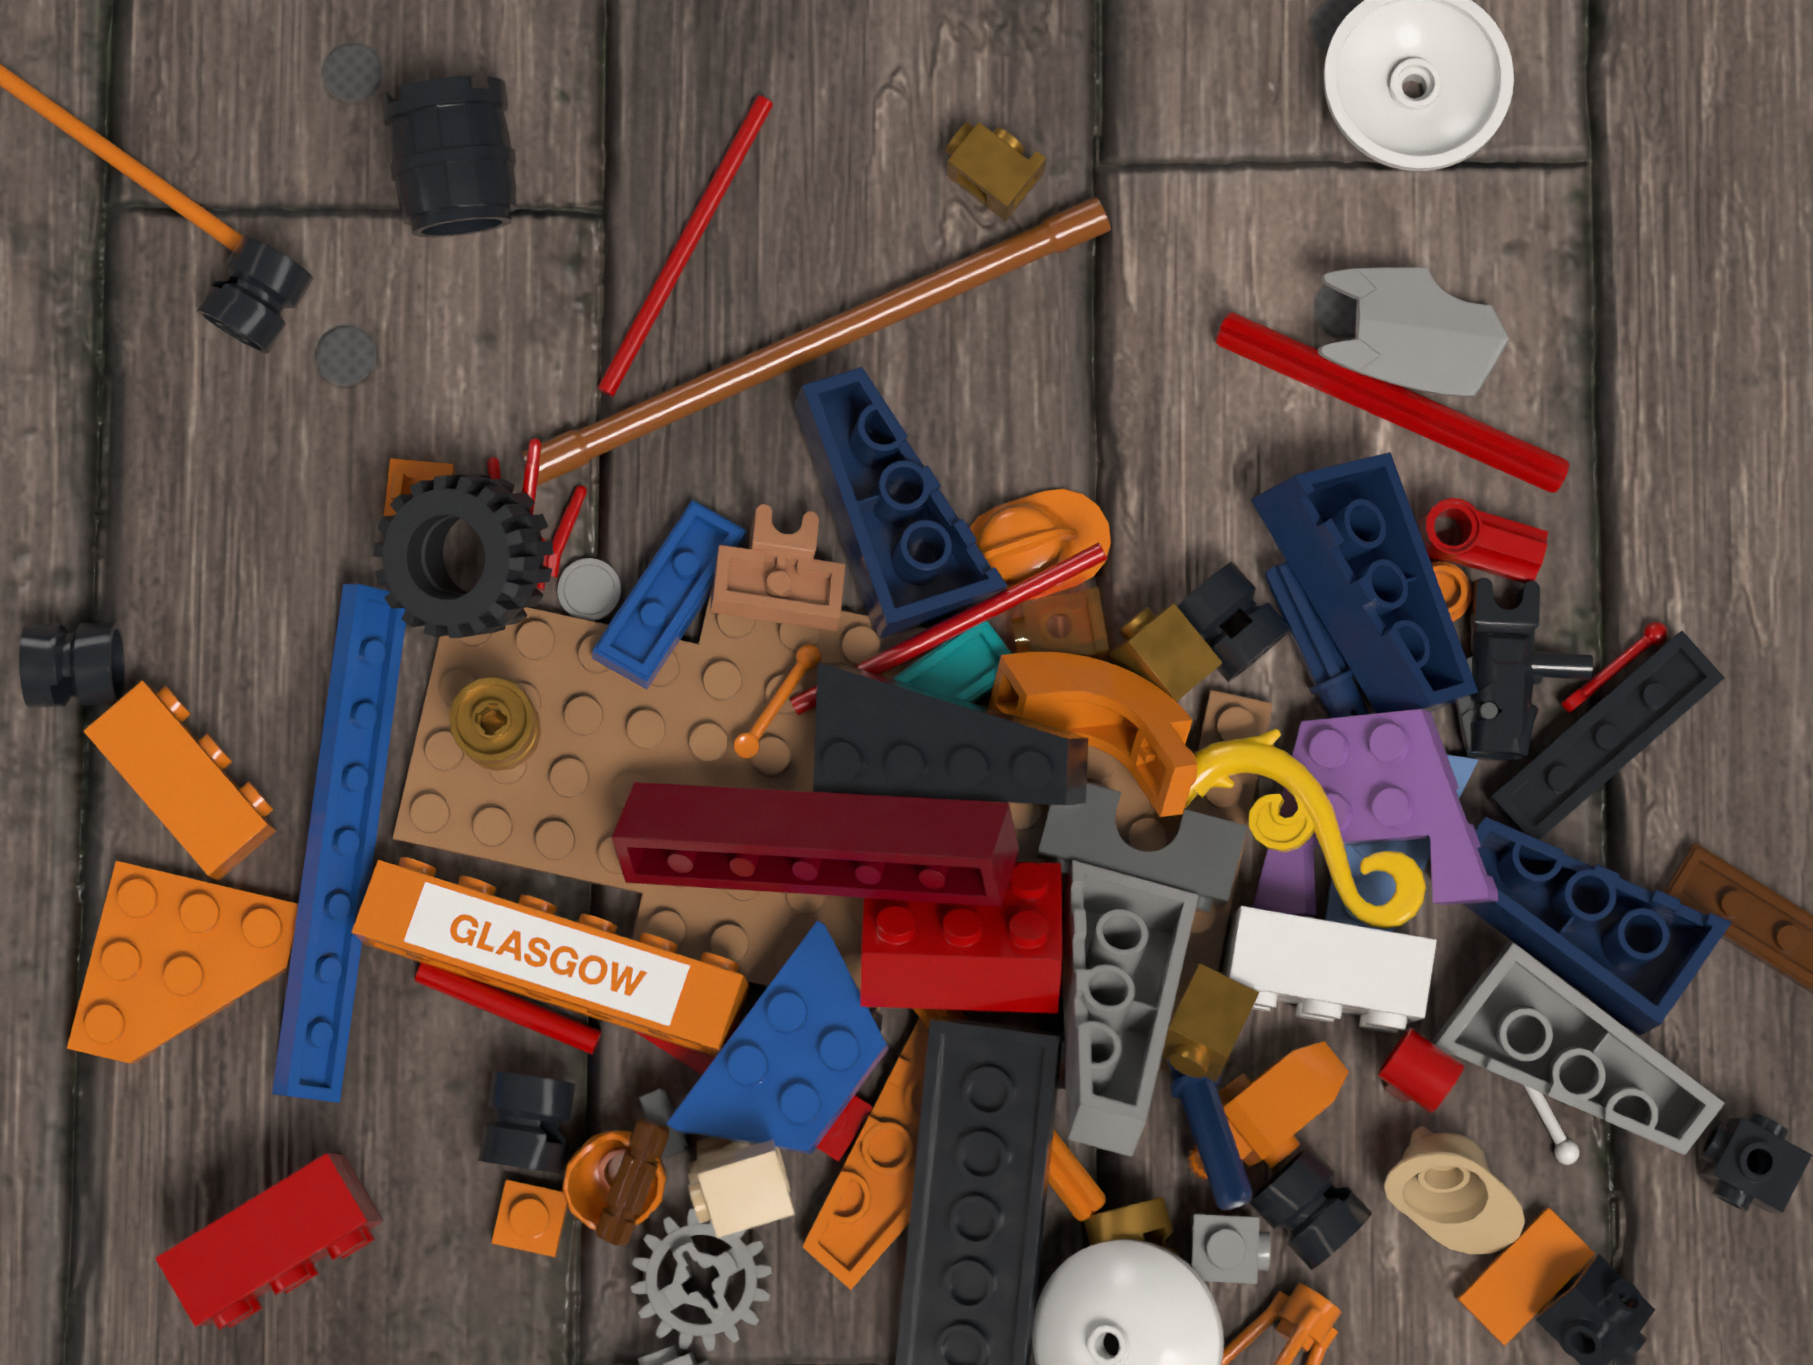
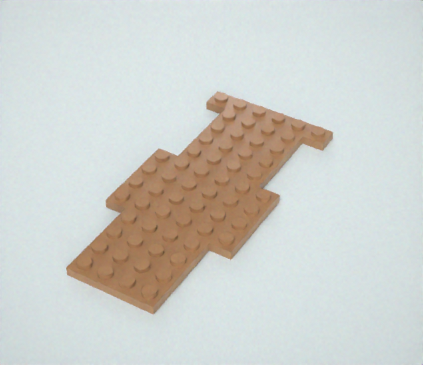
(610, 732)

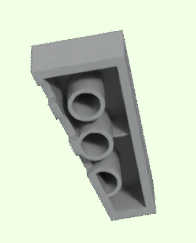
(1119, 989)
(1574, 1052)

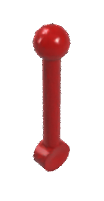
(1654, 634)

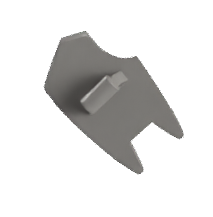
(1416, 332)

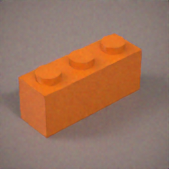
(182, 778)

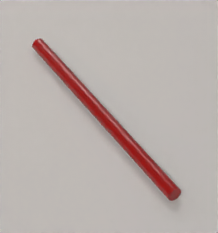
(685, 246)
(968, 618)

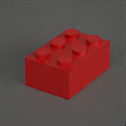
(968, 953)
(271, 1243)

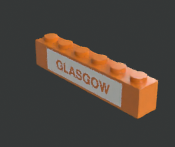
(551, 957)

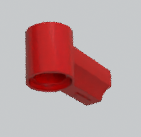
(1487, 542)
(1419, 1071)

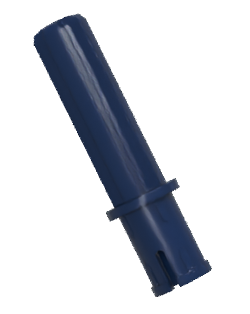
(1315, 645)
(1213, 1138)

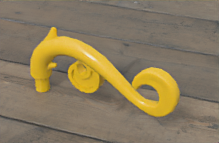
(1313, 816)

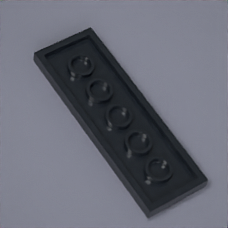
(979, 1194)

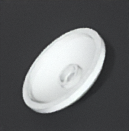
(1444, 48)
(1136, 1293)

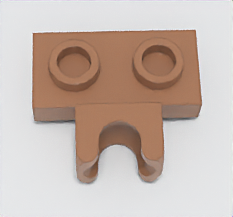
(779, 577)

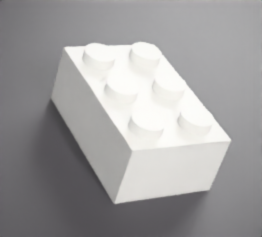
(1330, 968)

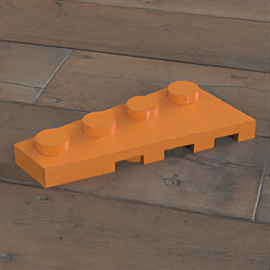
(876, 1183)

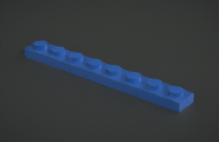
(340, 846)

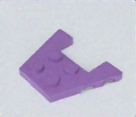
(1385, 786)

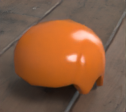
(592, 1174)

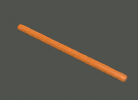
(118, 159)

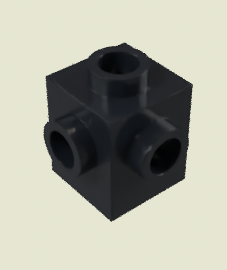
(1775, 1169)
(1597, 1316)

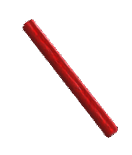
(1393, 403)

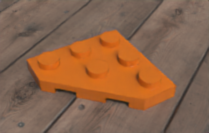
(173, 958)

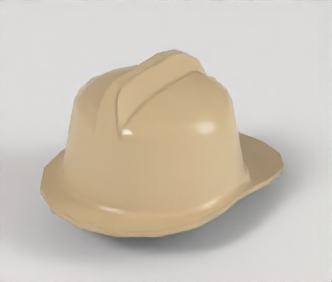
(1453, 1194)

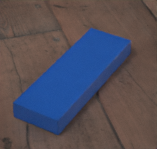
(666, 596)

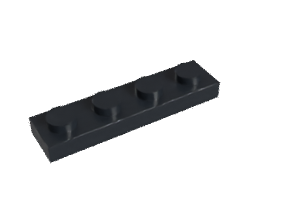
(1607, 737)

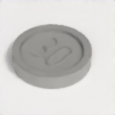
(589, 590)

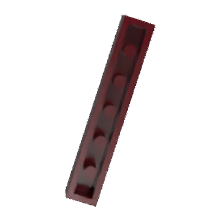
(817, 843)

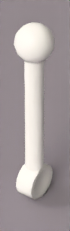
(1565, 1150)

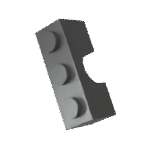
(1197, 860)

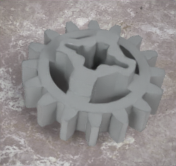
(674, 1295)

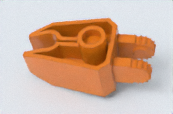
(1278, 1104)

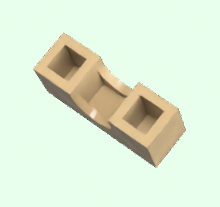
(738, 1185)

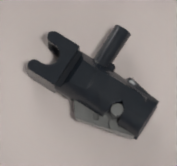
(1505, 668)

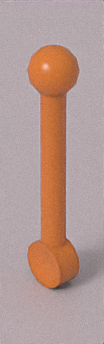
(747, 744)

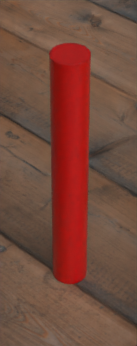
(510, 1007)

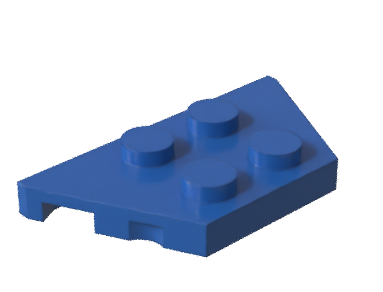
(790, 1058)

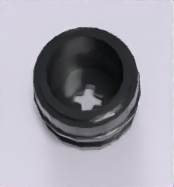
(451, 156)

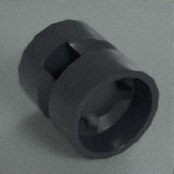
(255, 294)
(1221, 600)
(70, 665)
(527, 1122)
(1310, 1207)

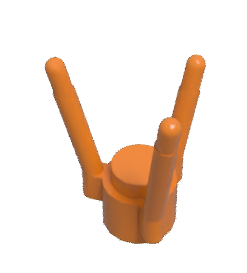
(1305, 1322)

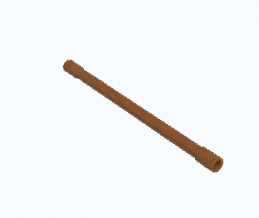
(1053, 235)

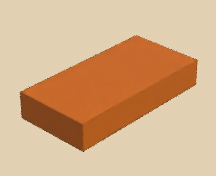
(1525, 1276)

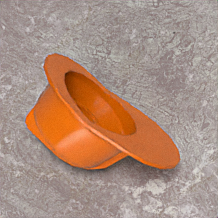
(1039, 533)

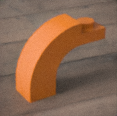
(1110, 708)

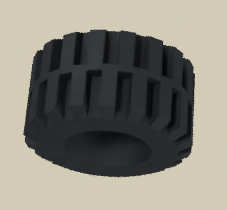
(416, 563)

